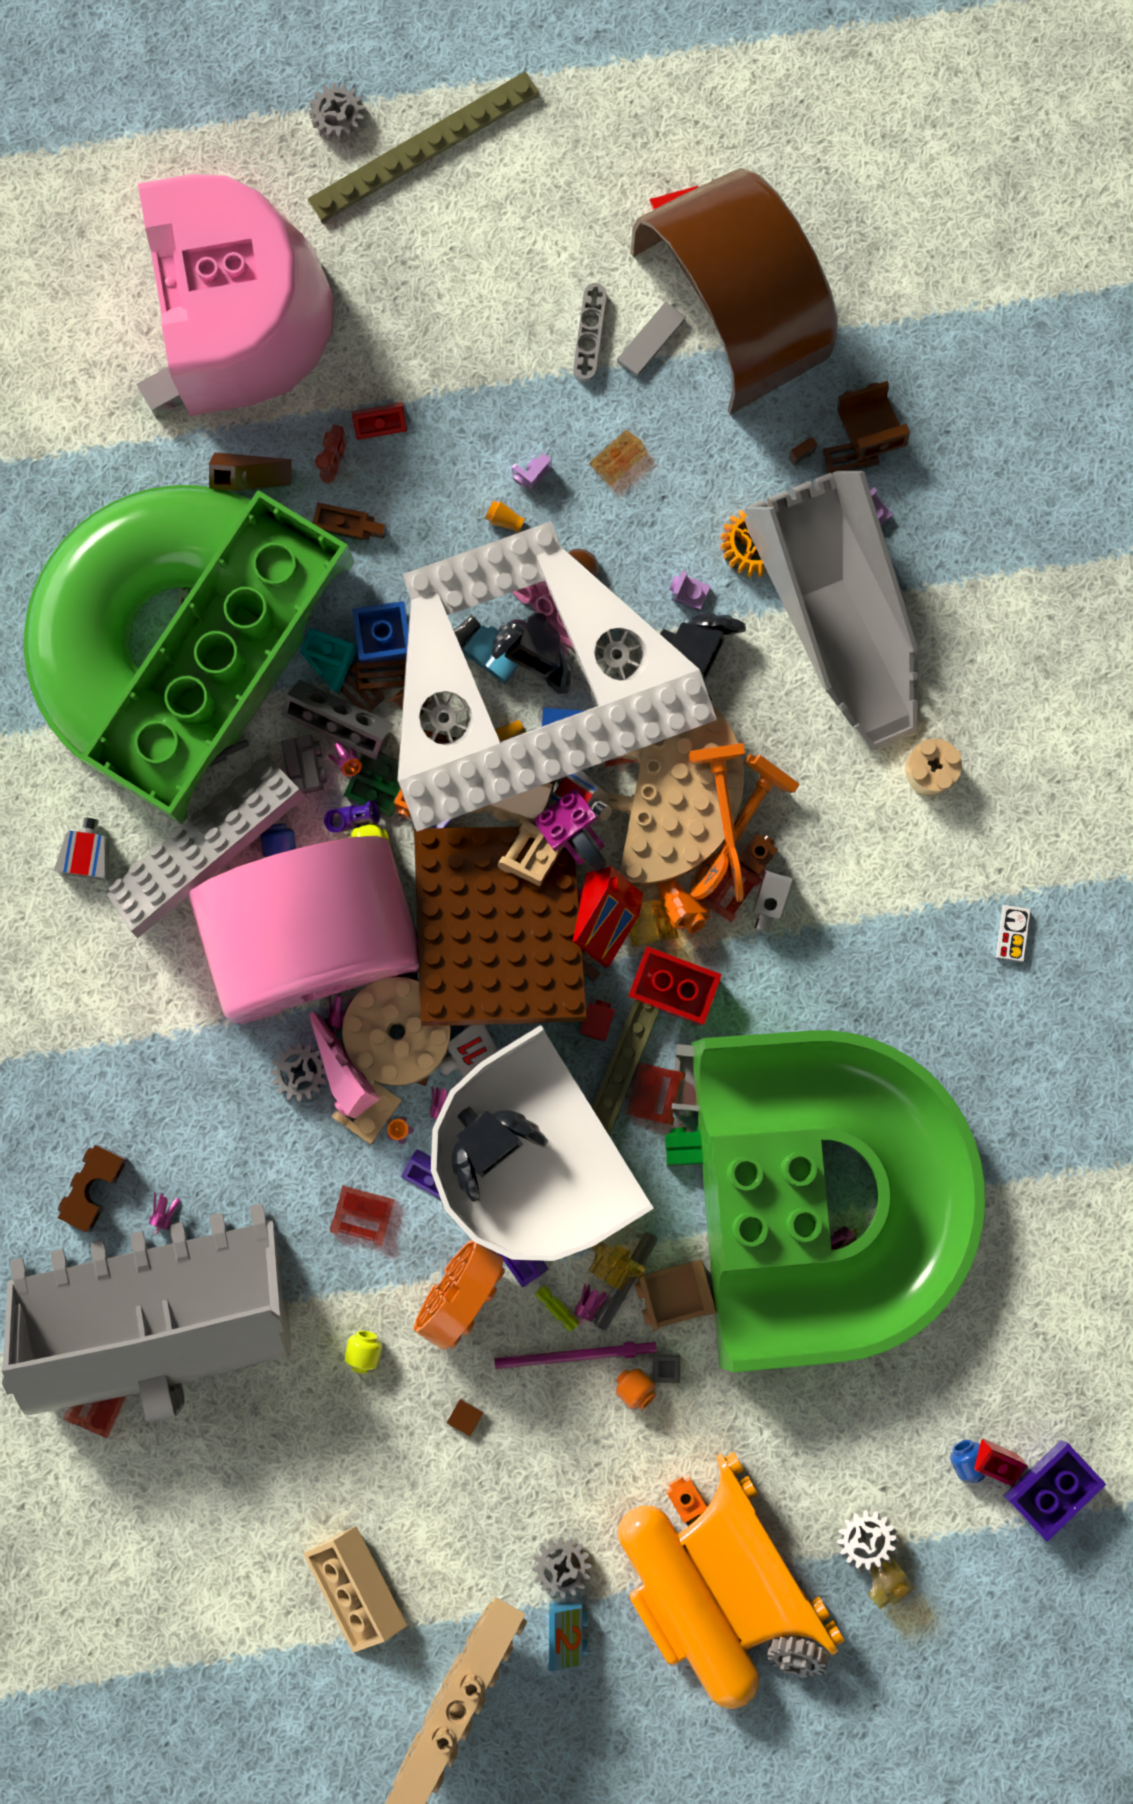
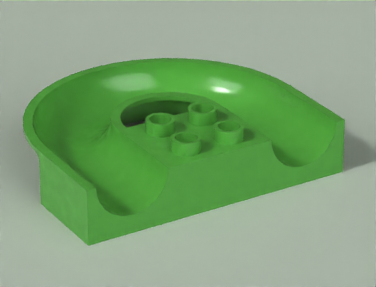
(251, 594)
(771, 1259)

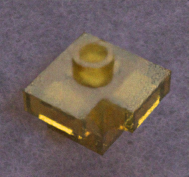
(652, 925)
(614, 1265)
(889, 1584)

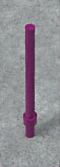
(628, 1350)

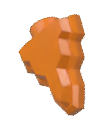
(682, 907)

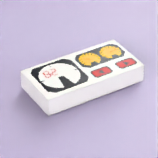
(1012, 933)

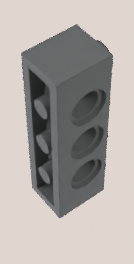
(337, 719)

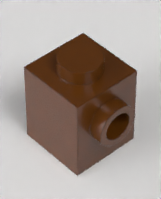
(758, 854)

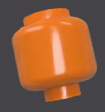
(635, 1389)

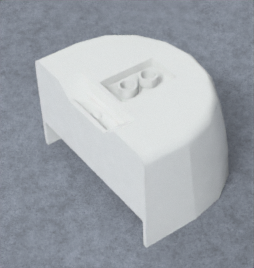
(539, 1197)

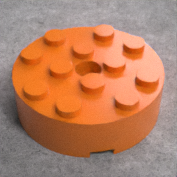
(459, 1295)

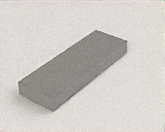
(651, 339)

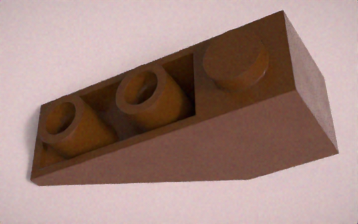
(248, 472)

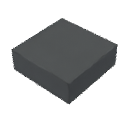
(666, 1368)

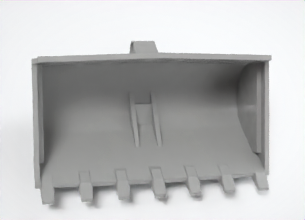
(145, 1319)

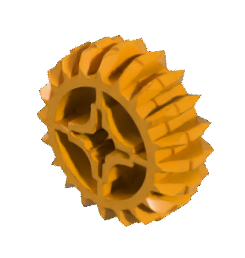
(745, 561)

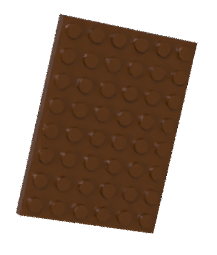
(490, 938)

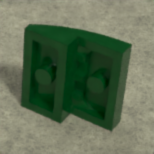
(376, 782)

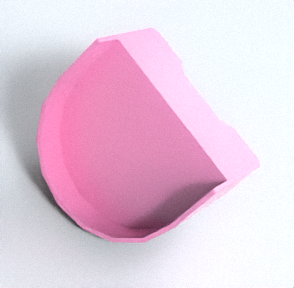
(234, 292)
(305, 926)

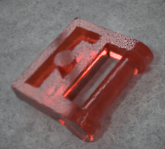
(329, 461)
(715, 897)
(647, 1091)
(363, 1206)
(100, 1417)

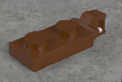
(347, 522)

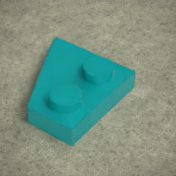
(329, 657)

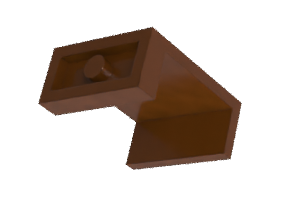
(871, 421)

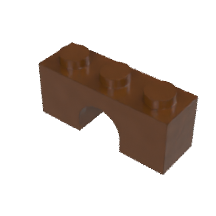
(78, 1207)

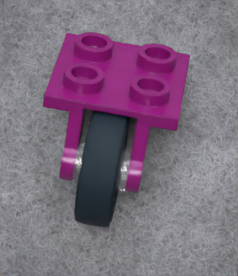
(565, 822)

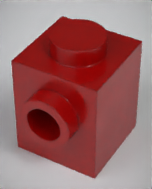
(597, 1020)

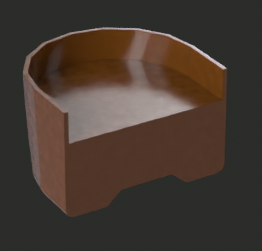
(752, 277)

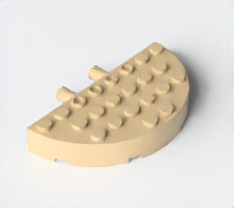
(676, 805)
(455, 1703)

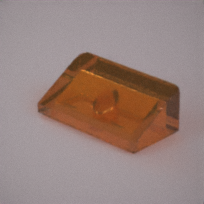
(618, 457)

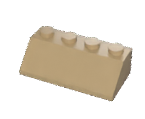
(520, 807)
(355, 1590)

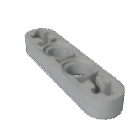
(592, 333)

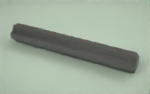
(616, 1296)

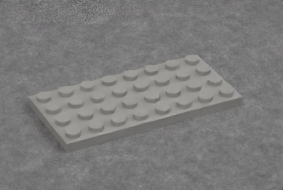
(203, 845)

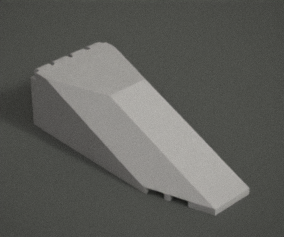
(842, 599)

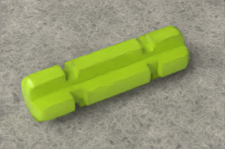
(557, 1308)

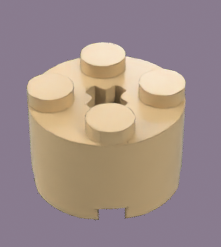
(919, 771)

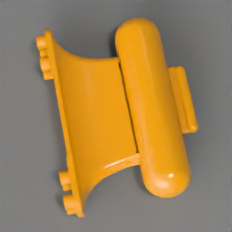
(718, 1589)

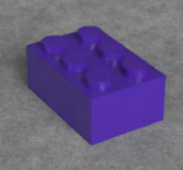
(1054, 1490)

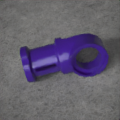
(349, 821)

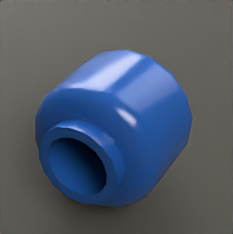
(277, 839)
(964, 1459)

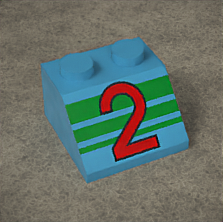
(565, 1635)

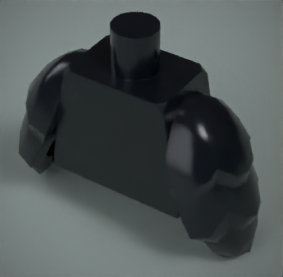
(703, 638)
(536, 649)
(488, 1143)

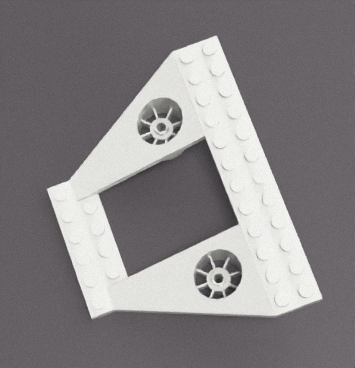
(475, 770)

